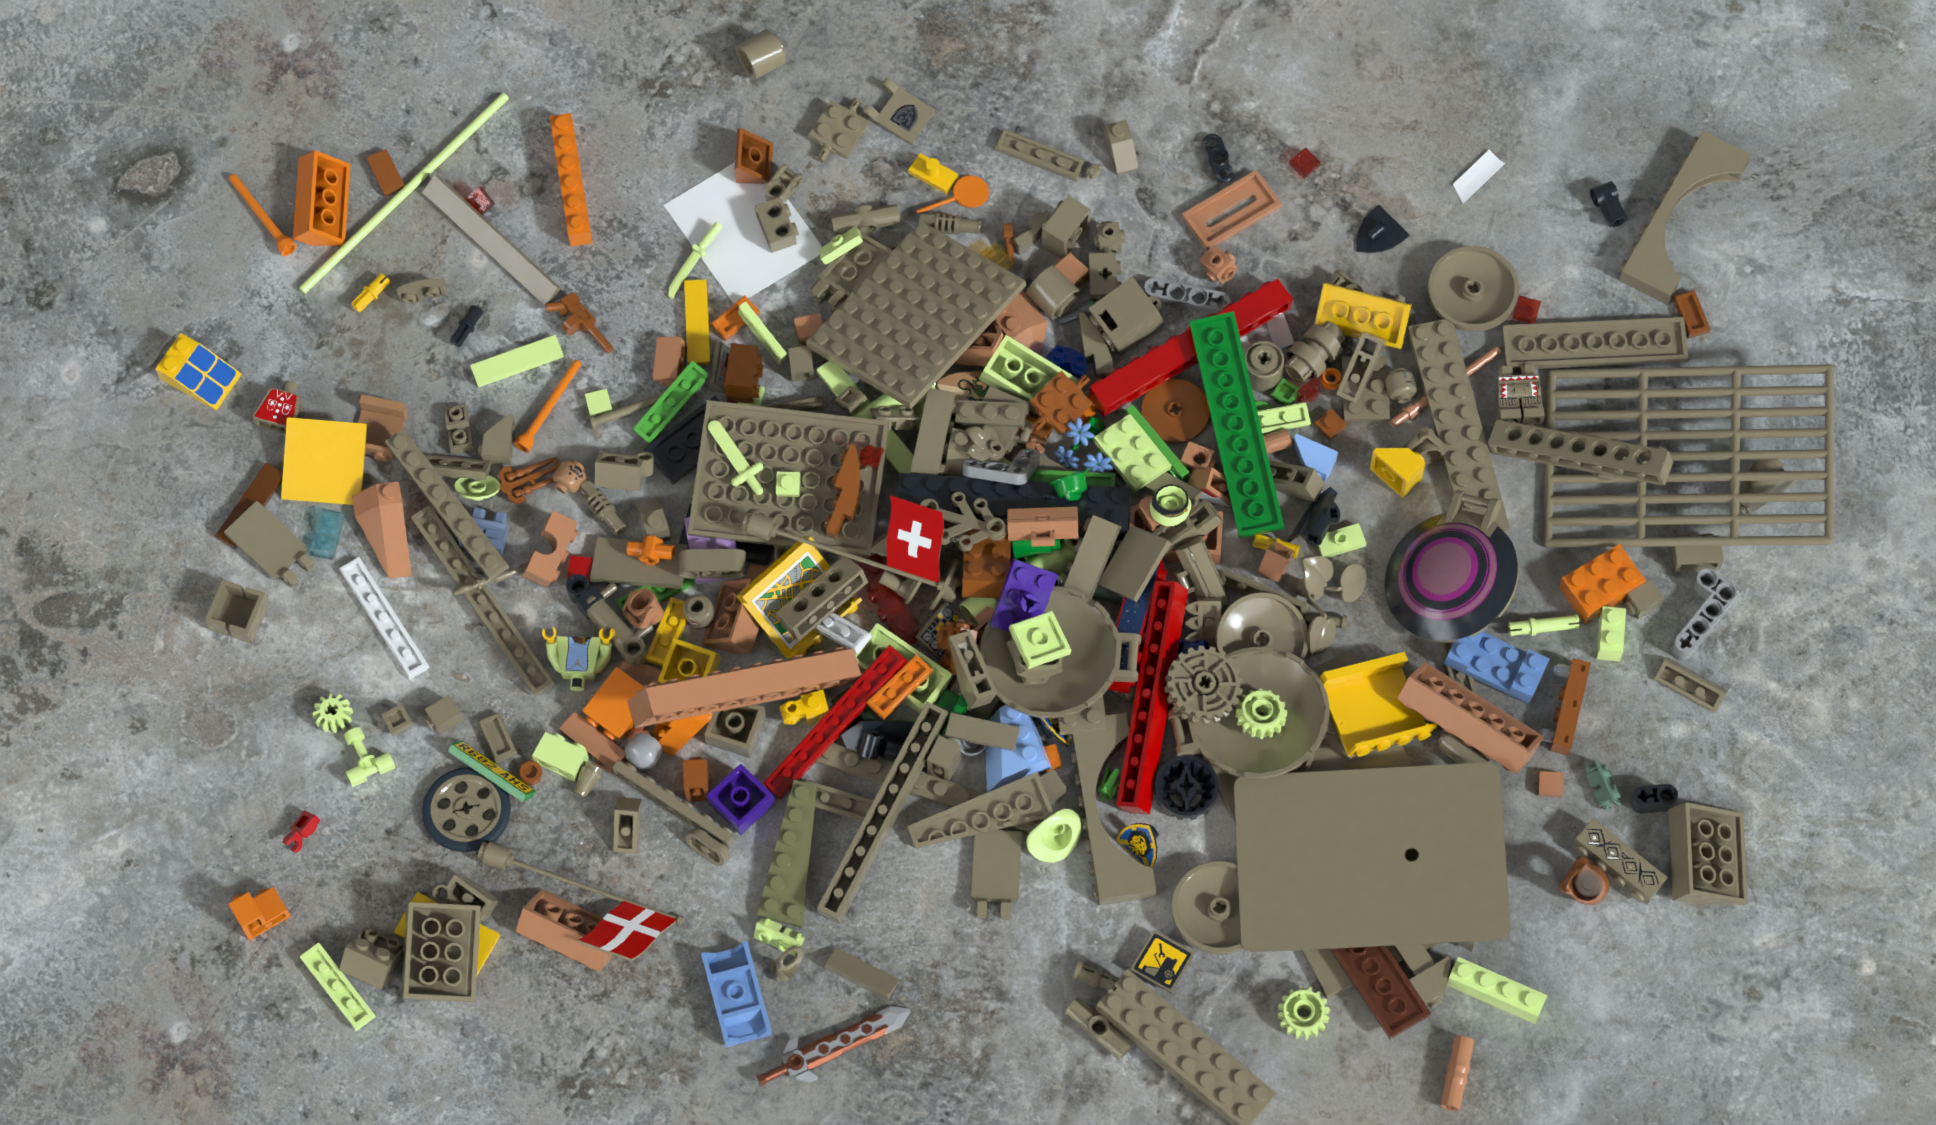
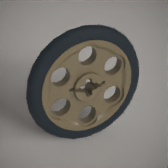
(445, 788)

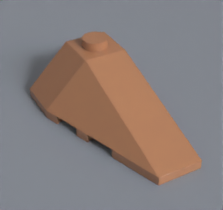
(382, 520)

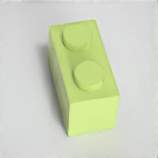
(1611, 633)
(560, 756)

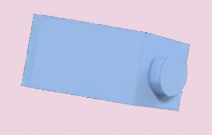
(1315, 456)

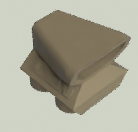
(1035, 675)

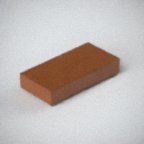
(385, 172)
(1694, 317)

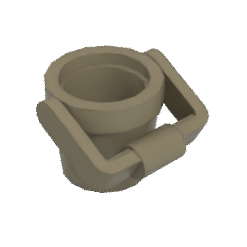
(1427, 445)

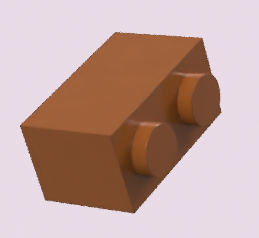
(696, 779)

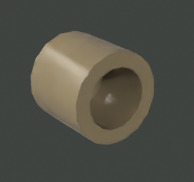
(761, 54)
(1053, 292)
(1268, 375)

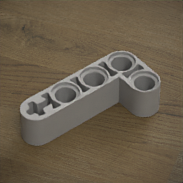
(1701, 618)

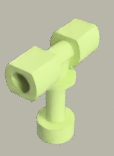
(368, 763)

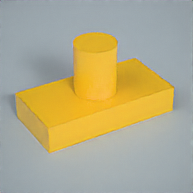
(933, 173)

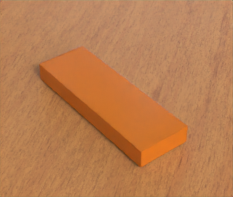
(899, 687)

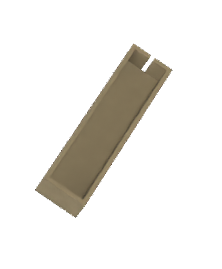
(1184, 1051)

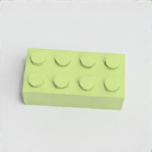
(1019, 370)

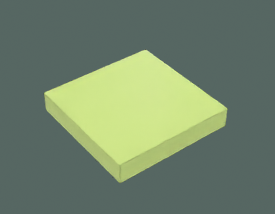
(1040, 639)

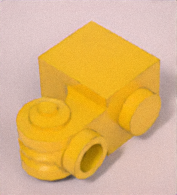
(810, 706)

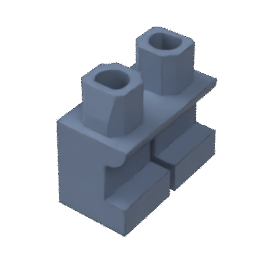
(495, 530)

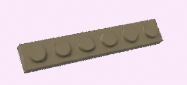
(666, 799)

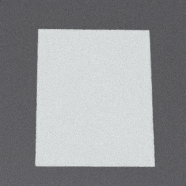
(739, 252)

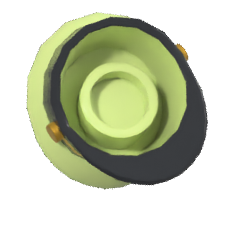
(1170, 505)

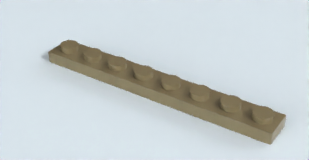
(447, 504)

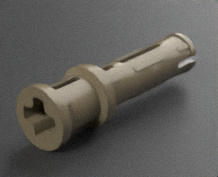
(1093, 976)

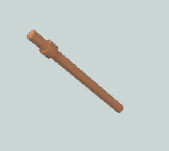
(1411, 410)

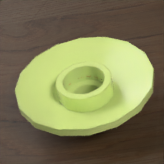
(477, 489)

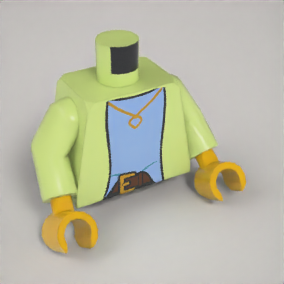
(579, 657)

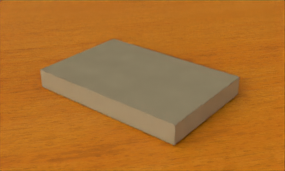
(1134, 563)

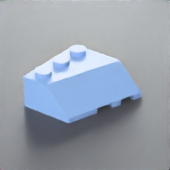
(1029, 755)

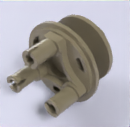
(907, 587)

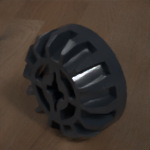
(1192, 770)

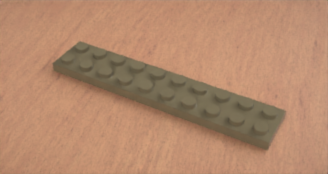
(1455, 413)

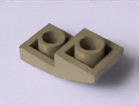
(1026, 239)
(414, 291)
(458, 428)

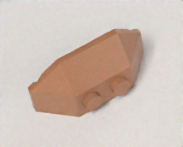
(1023, 323)
(983, 347)

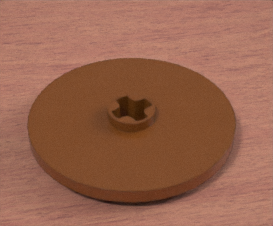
(1187, 399)

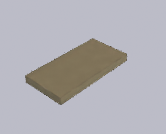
(614, 566)

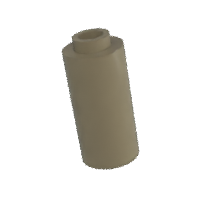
(1458, 751)

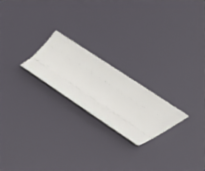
(1477, 175)

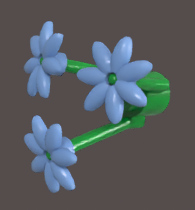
(1082, 435)

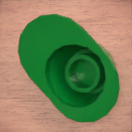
(1071, 485)

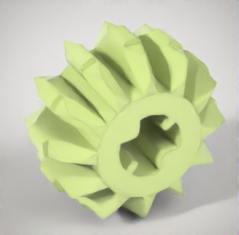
(338, 706)

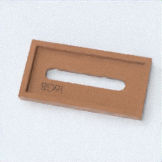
(1248, 186)

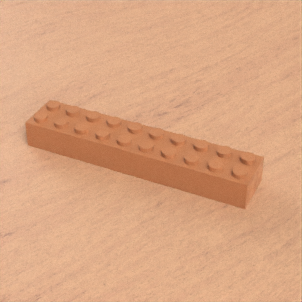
(743, 687)

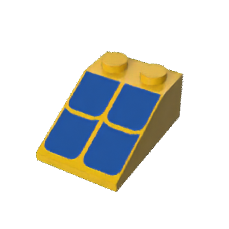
(197, 372)

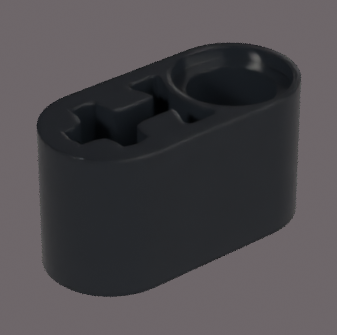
(1653, 804)

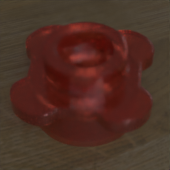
(871, 456)

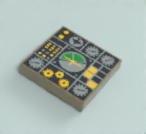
(928, 633)

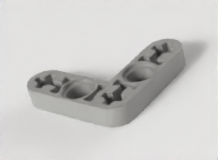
(1015, 473)

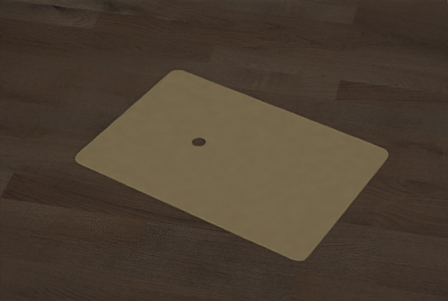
(1331, 868)

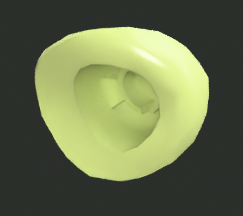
(1055, 836)

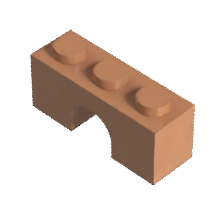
(559, 532)

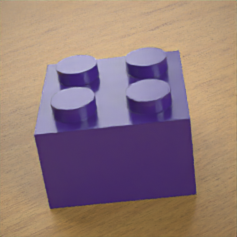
(740, 799)

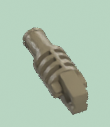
(950, 223)
(601, 507)

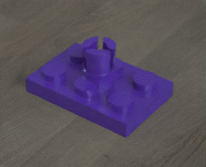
(1023, 594)

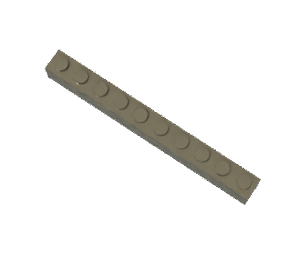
(883, 813)

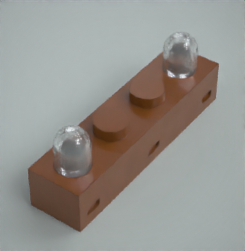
(1568, 713)

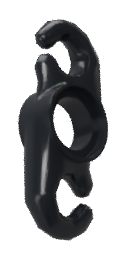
(1218, 149)

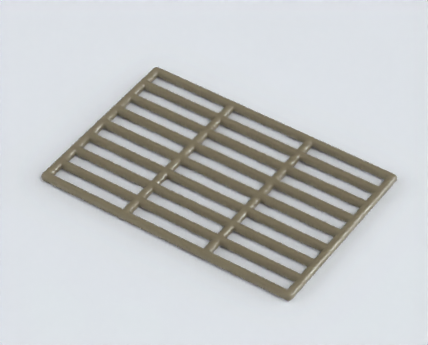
(1734, 456)

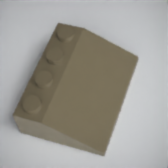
(1707, 855)
(440, 952)

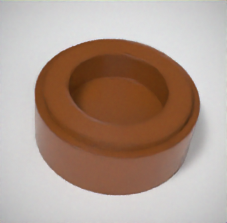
(530, 772)

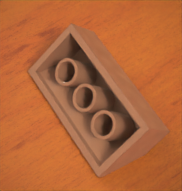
(559, 927)

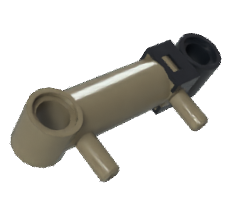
(593, 606)

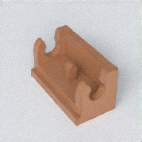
(669, 359)

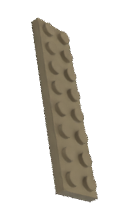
(1595, 343)

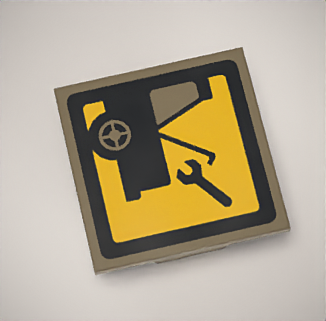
(1162, 961)

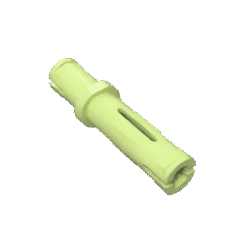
(1535, 626)

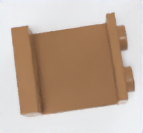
(383, 421)

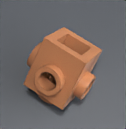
(1218, 264)

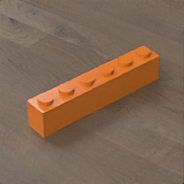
(571, 179)

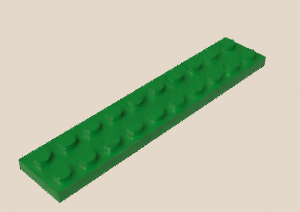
(1236, 425)

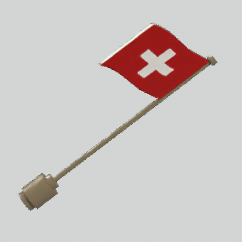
(911, 542)

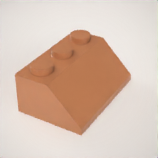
(733, 625)

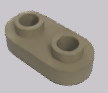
(707, 846)

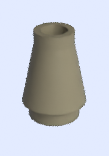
(587, 779)

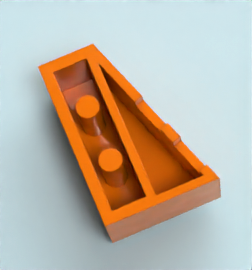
(677, 733)

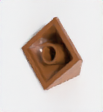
(752, 158)

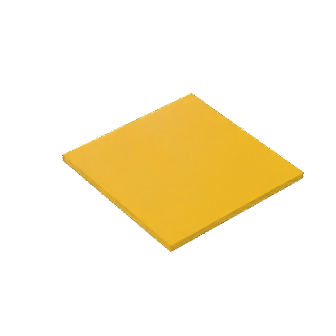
(323, 460)

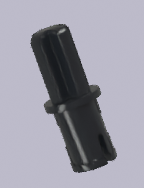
(466, 325)

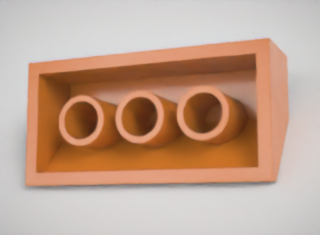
(321, 200)

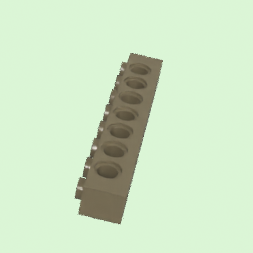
(1654, 471)

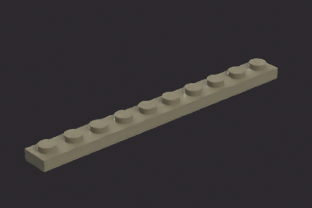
(483, 601)
(925, 787)

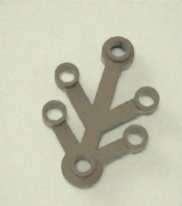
(968, 521)

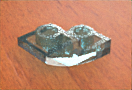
(327, 534)

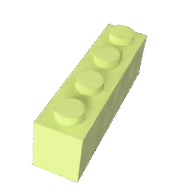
(1496, 990)

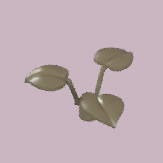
(1316, 572)

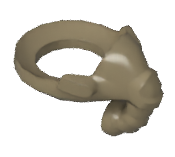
(784, 972)

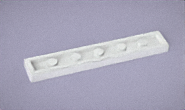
(384, 618)

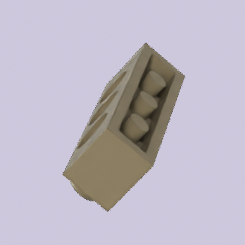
(821, 597)

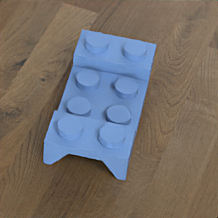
(1498, 664)
(736, 995)

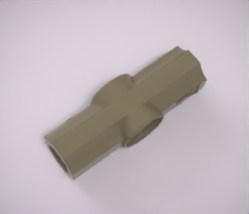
(866, 219)
(1110, 1038)

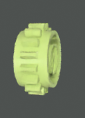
(1261, 702)
(1303, 1000)

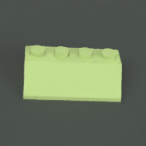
(929, 690)

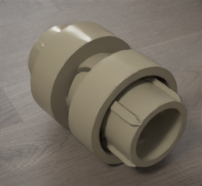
(1320, 346)

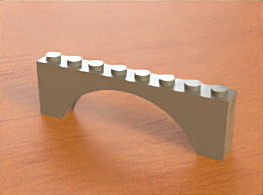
(1708, 163)
(1115, 874)

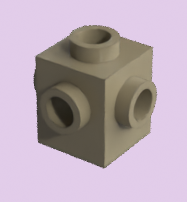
(1109, 237)

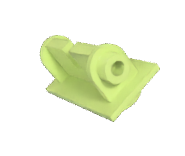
(769, 933)

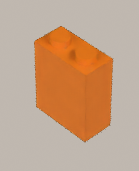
(610, 705)

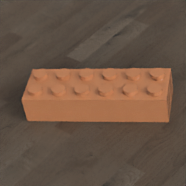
(1470, 718)

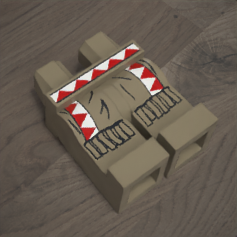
(1519, 388)

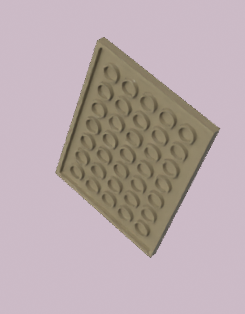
(916, 314)
(785, 443)

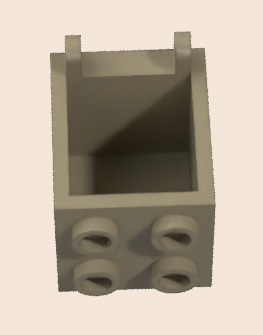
(1131, 312)

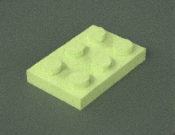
(1132, 453)

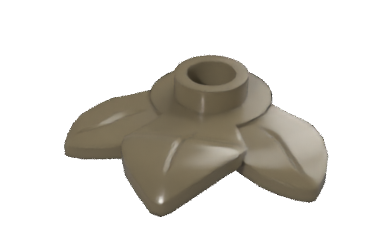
(985, 445)

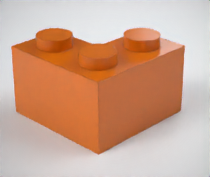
(258, 913)

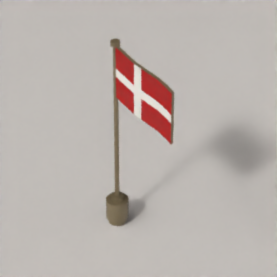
(623, 931)

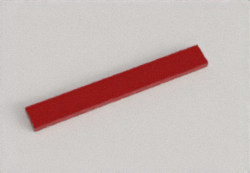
(834, 722)

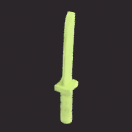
(698, 251)

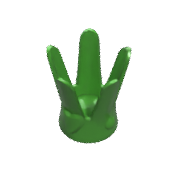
(1107, 787)

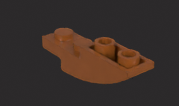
(848, 483)

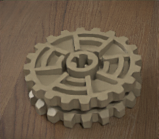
(1201, 702)

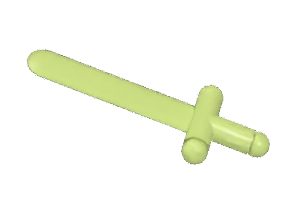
(745, 472)

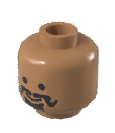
(569, 476)

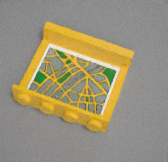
(778, 586)

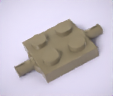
(838, 129)

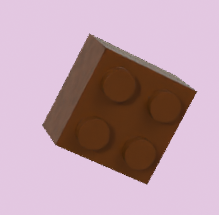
(743, 374)

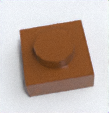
(1330, 424)

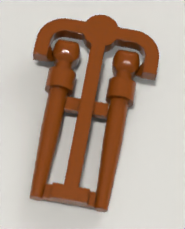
(506, 487)

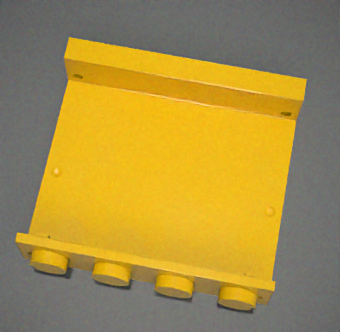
(1367, 706)

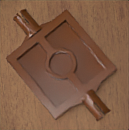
(1060, 402)

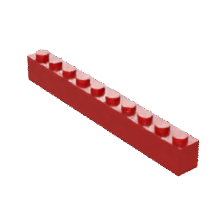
(1179, 351)
(1150, 701)

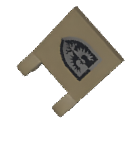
(903, 113)

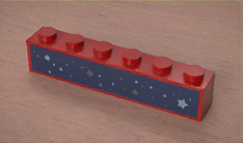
(1134, 619)

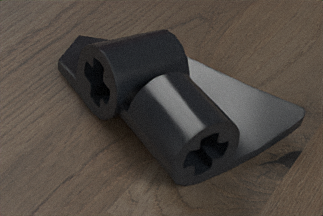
(1316, 519)
(877, 738)

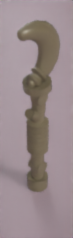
(477, 584)

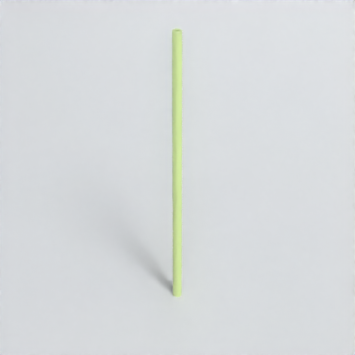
(403, 193)

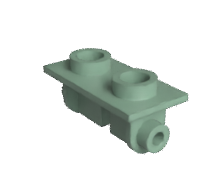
(1600, 776)

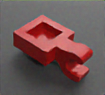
(302, 828)

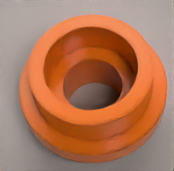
(1334, 373)

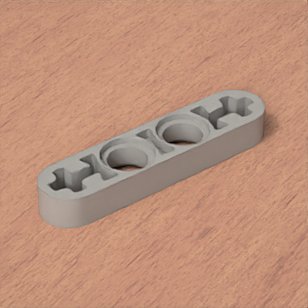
(1186, 299)

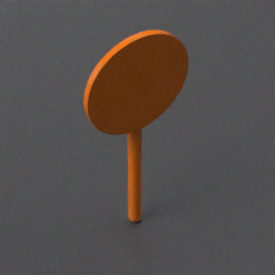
(967, 191)

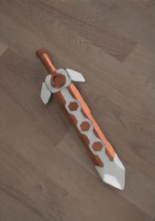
(832, 1046)

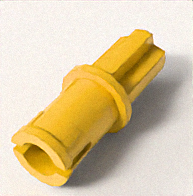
(370, 293)
(1264, 542)

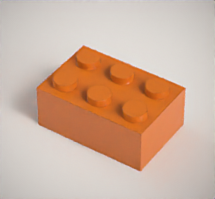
(1601, 583)

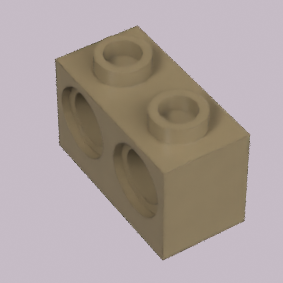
(773, 225)

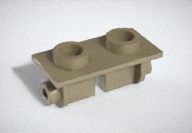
(903, 417)

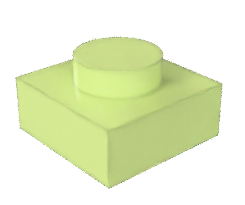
(788, 484)

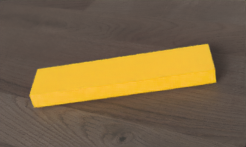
(697, 322)

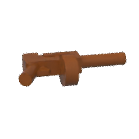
(578, 319)

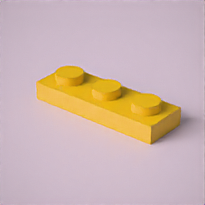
(670, 627)

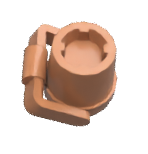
(642, 608)

